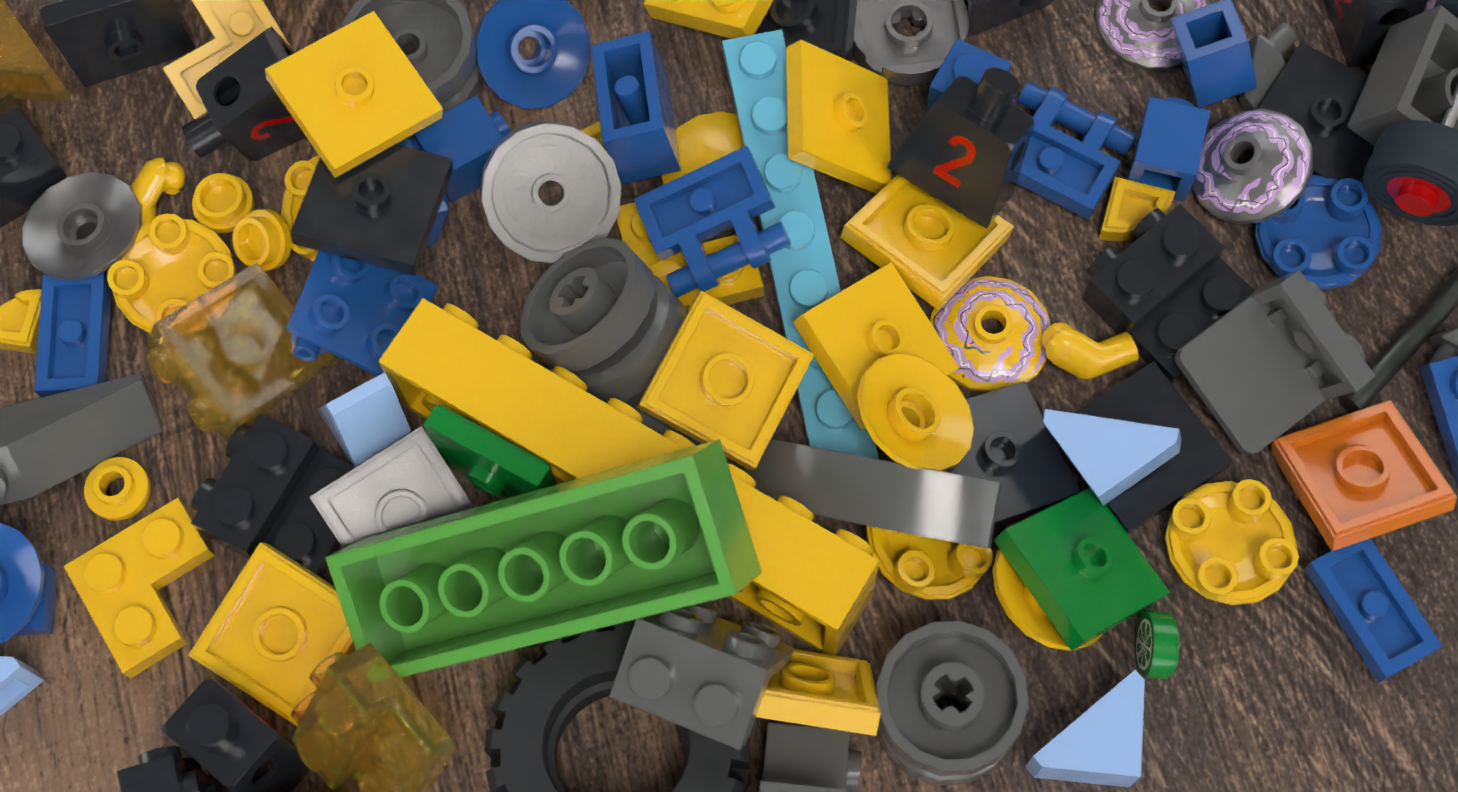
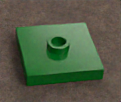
(485, 457)
(1081, 567)

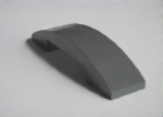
(880, 492)

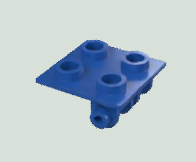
(353, 310)

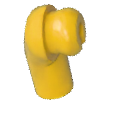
(154, 179)
(1084, 356)

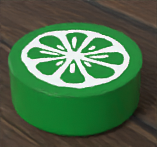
(1156, 645)

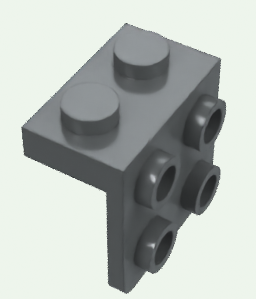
(1272, 361)
(700, 670)

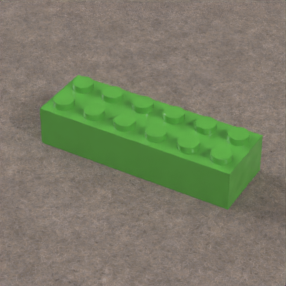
(549, 562)

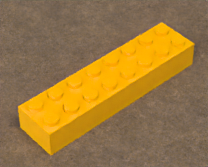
(809, 576)

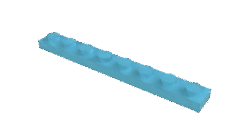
(806, 269)

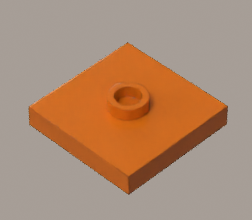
(1362, 475)

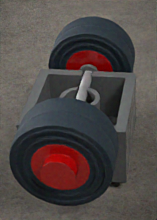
(1413, 118)

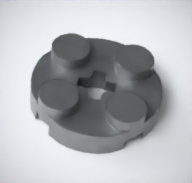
(901, 57)

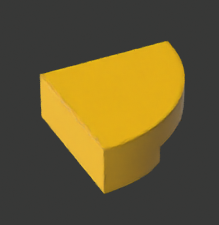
(1129, 205)
(21, 322)

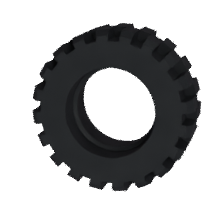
(556, 690)

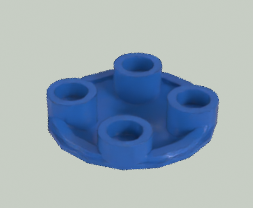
(1324, 234)

